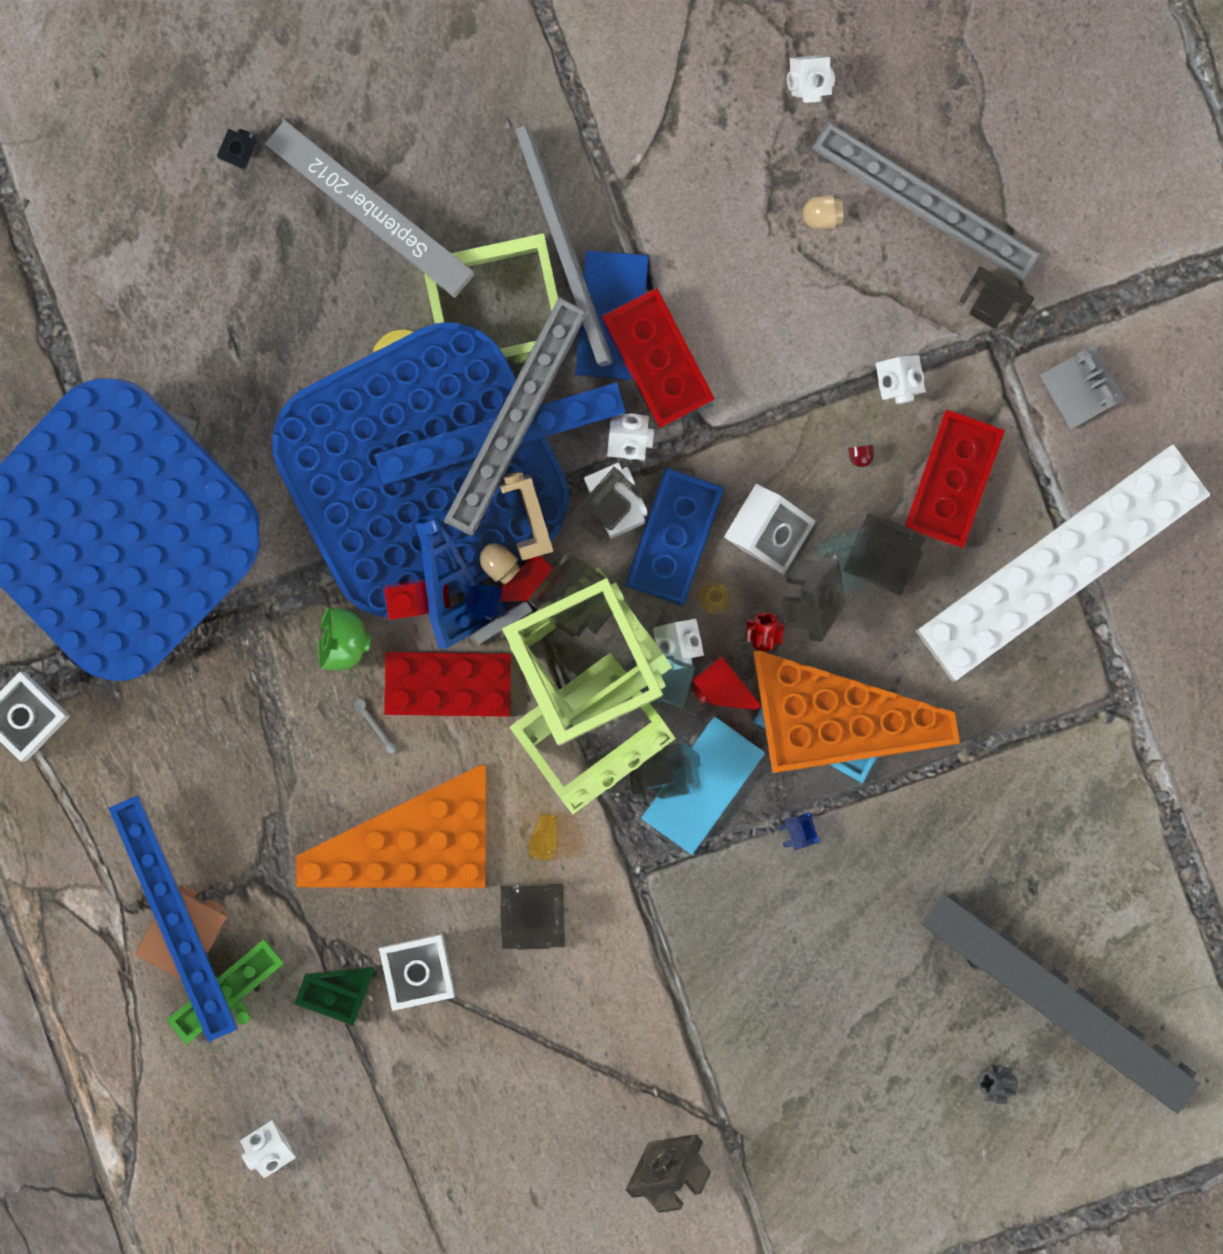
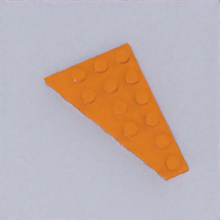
(832, 719)
(418, 844)

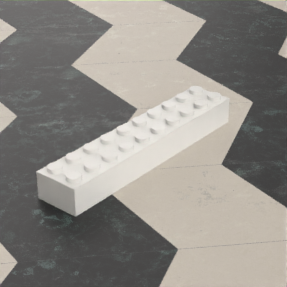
(1062, 563)

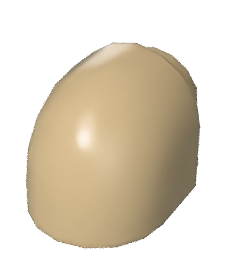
(823, 212)
(498, 562)

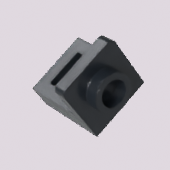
(238, 148)

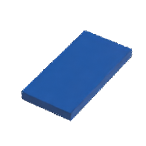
(612, 282)
(674, 536)

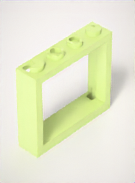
(495, 252)
(627, 625)
(612, 695)
(615, 765)

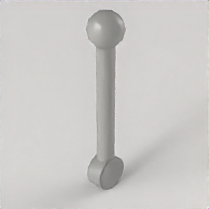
(360, 705)

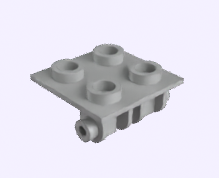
(1082, 387)

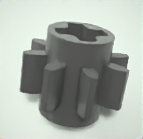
(998, 1084)

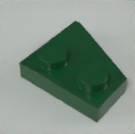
(335, 993)

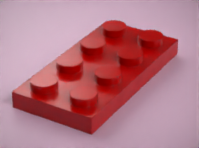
(657, 358)
(954, 478)
(447, 684)

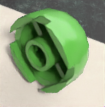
(342, 640)

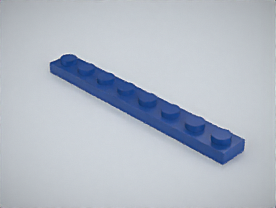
(467, 441)
(173, 918)

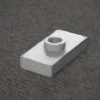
(495, 627)

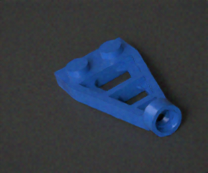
(447, 624)

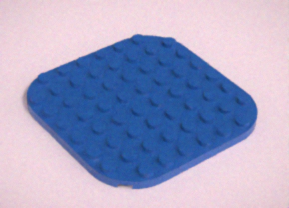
(393, 397)
(119, 529)

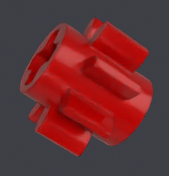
(764, 631)

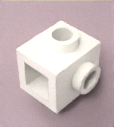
(810, 77)
(900, 378)
(629, 436)
(679, 640)
(267, 1149)

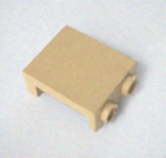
(541, 542)

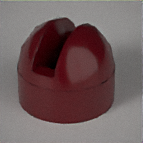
(861, 455)

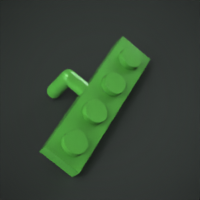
(235, 984)

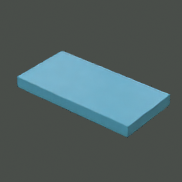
(725, 766)

